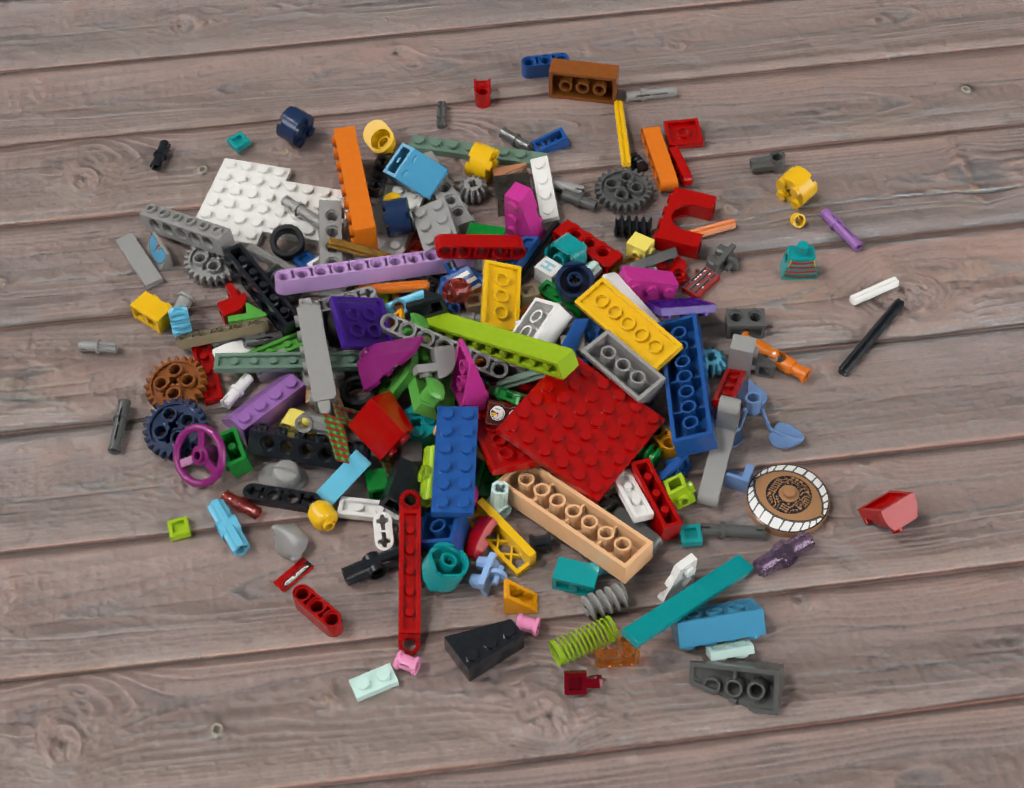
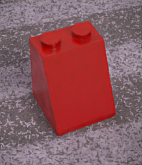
(382, 425)

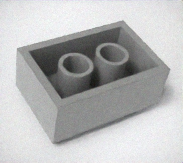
(433, 220)

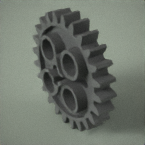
(623, 190)

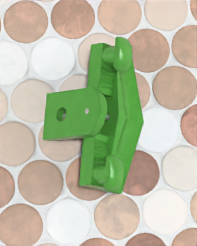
(424, 393)

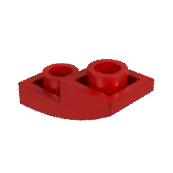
(476, 539)

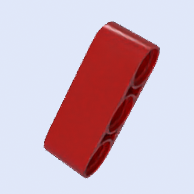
(314, 602)

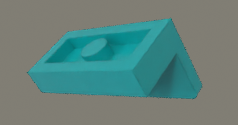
(575, 577)

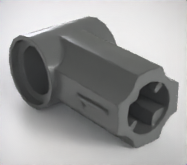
(774, 162)

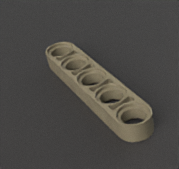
(222, 333)

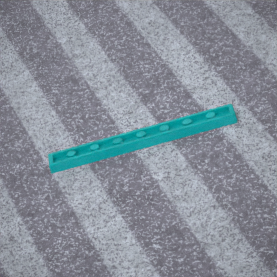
(687, 601)

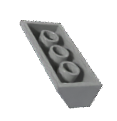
(624, 367)

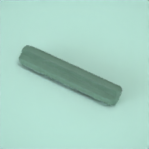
(520, 379)

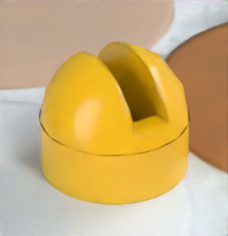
(800, 218)

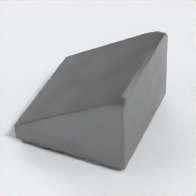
(764, 367)

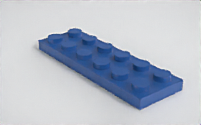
(455, 461)

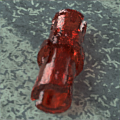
(241, 504)

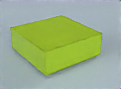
(179, 528)

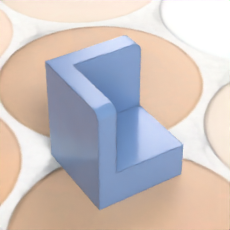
(739, 480)

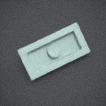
(722, 651)
(373, 682)

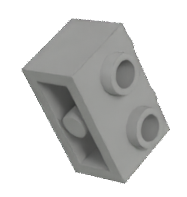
(742, 353)

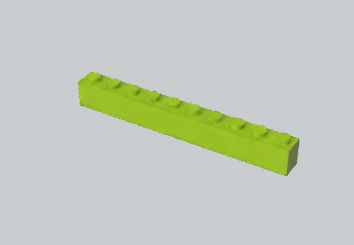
(507, 345)

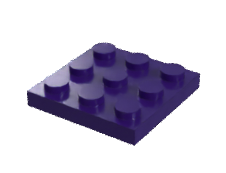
(681, 306)
(359, 321)

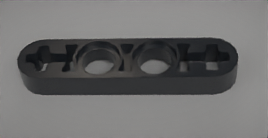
(378, 180)
(281, 501)

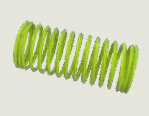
(561, 653)

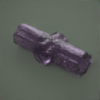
(783, 554)

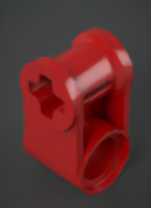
(482, 93)

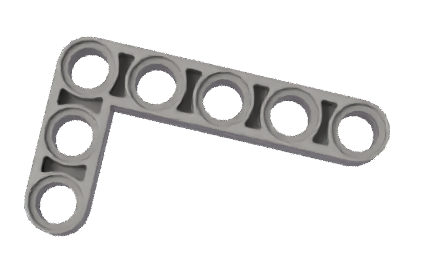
(718, 459)

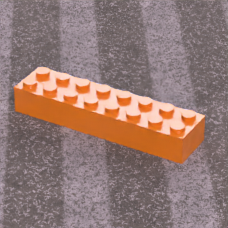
(354, 187)

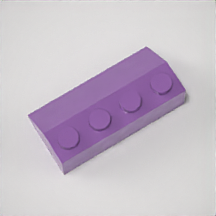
(267, 405)

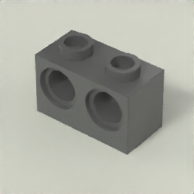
(743, 320)

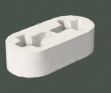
(378, 531)

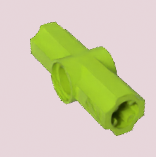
(425, 476)

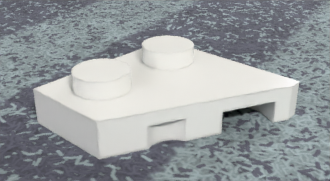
(680, 577)

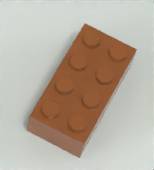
(583, 81)

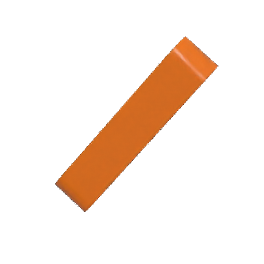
(659, 159)

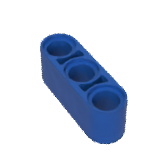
(538, 65)

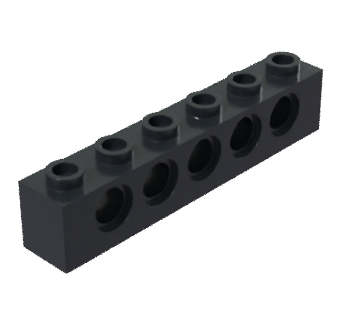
(261, 288)
(259, 444)

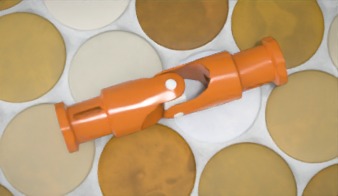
(789, 366)

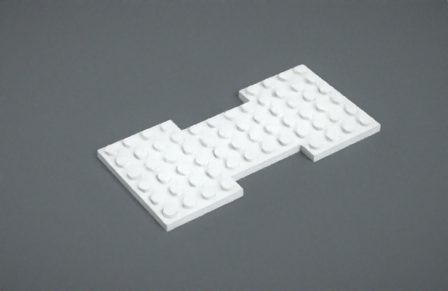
(249, 203)

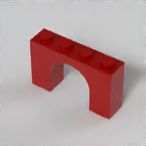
(683, 204)

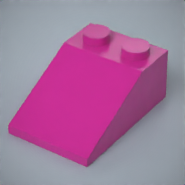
(466, 380)

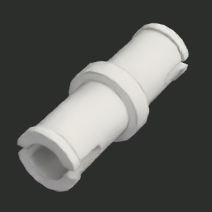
(236, 390)

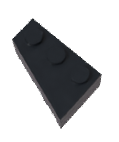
(484, 647)

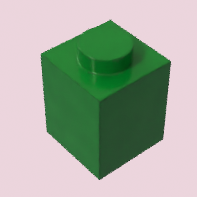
(376, 482)

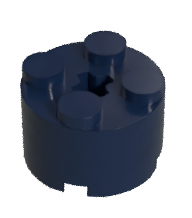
(295, 126)
(397, 216)
(570, 272)

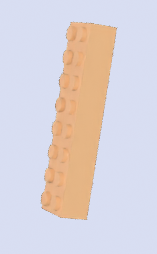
(578, 522)

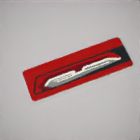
(293, 575)

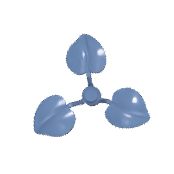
(753, 398)

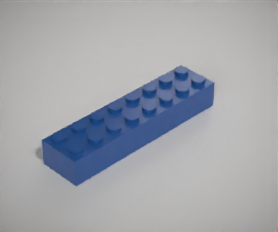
(689, 390)

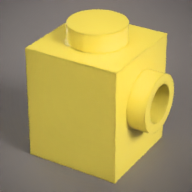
(640, 245)

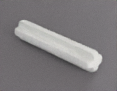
(874, 290)

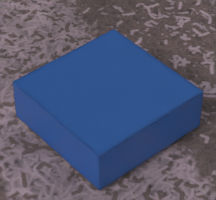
(303, 258)

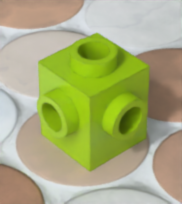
(680, 490)

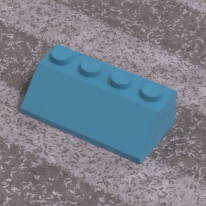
(720, 623)

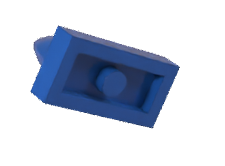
(673, 467)

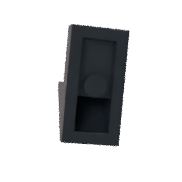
(429, 306)

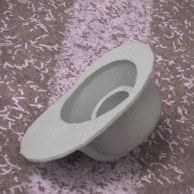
(283, 474)

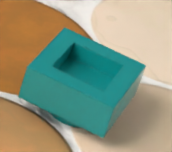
(239, 142)
(691, 535)

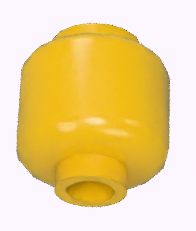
(322, 515)

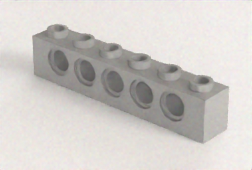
(453, 197)
(328, 211)
(187, 229)

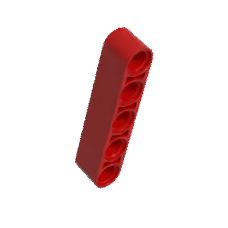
(479, 246)

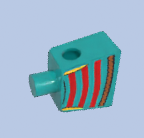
(799, 262)

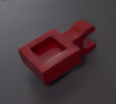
(577, 682)

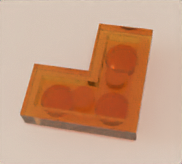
(623, 655)

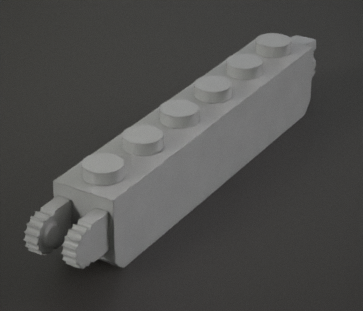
(317, 357)

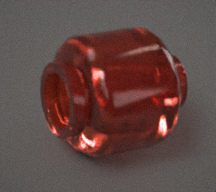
(456, 290)

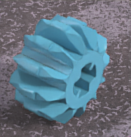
(179, 320)
(715, 362)

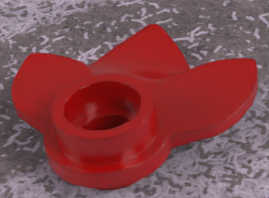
(678, 268)

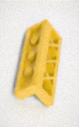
(509, 537)

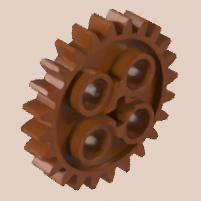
(167, 384)

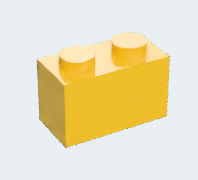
(151, 311)

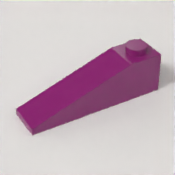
(383, 358)

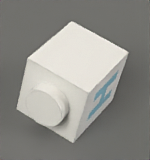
(546, 269)

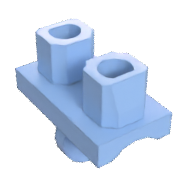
(491, 573)

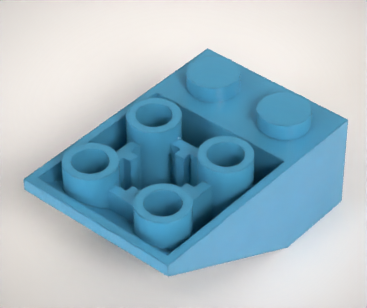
(415, 171)

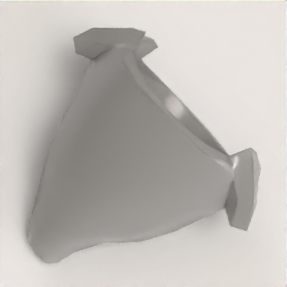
(289, 540)

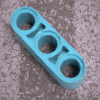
(343, 477)

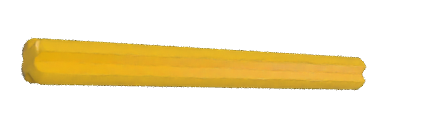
(622, 134)

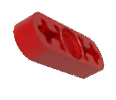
(680, 166)

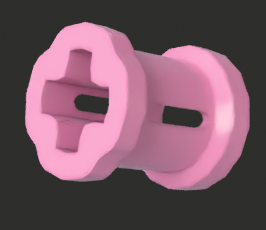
(528, 624)
(407, 662)

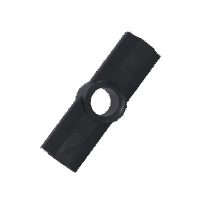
(372, 566)

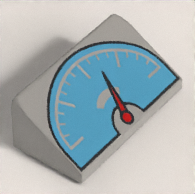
(159, 252)

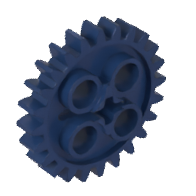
(160, 423)

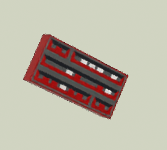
(701, 283)

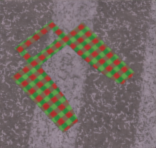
(338, 438)

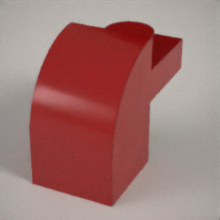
(234, 304)

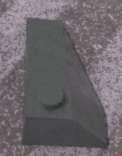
(746, 683)

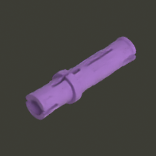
(836, 224)

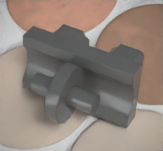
(726, 261)

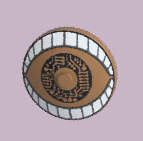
(787, 500)

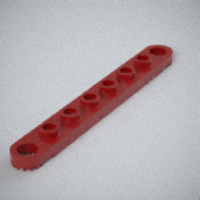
(409, 572)

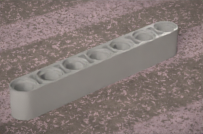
(437, 339)

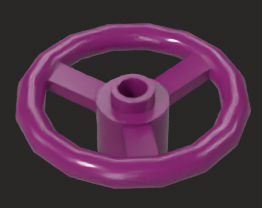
(201, 455)

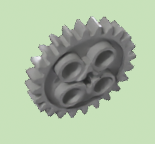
(206, 266)

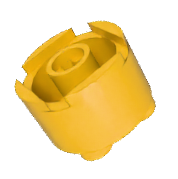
(481, 161)
(796, 187)

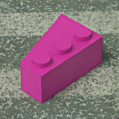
(521, 212)
(650, 283)

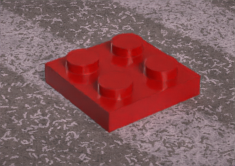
(683, 133)

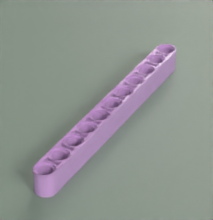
(362, 272)

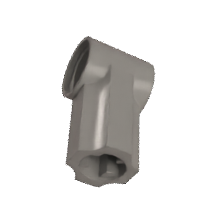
(316, 423)

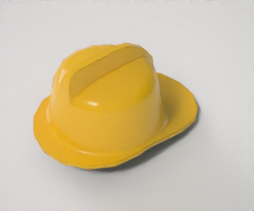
(379, 137)

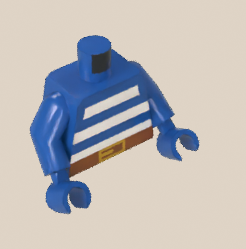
(471, 275)

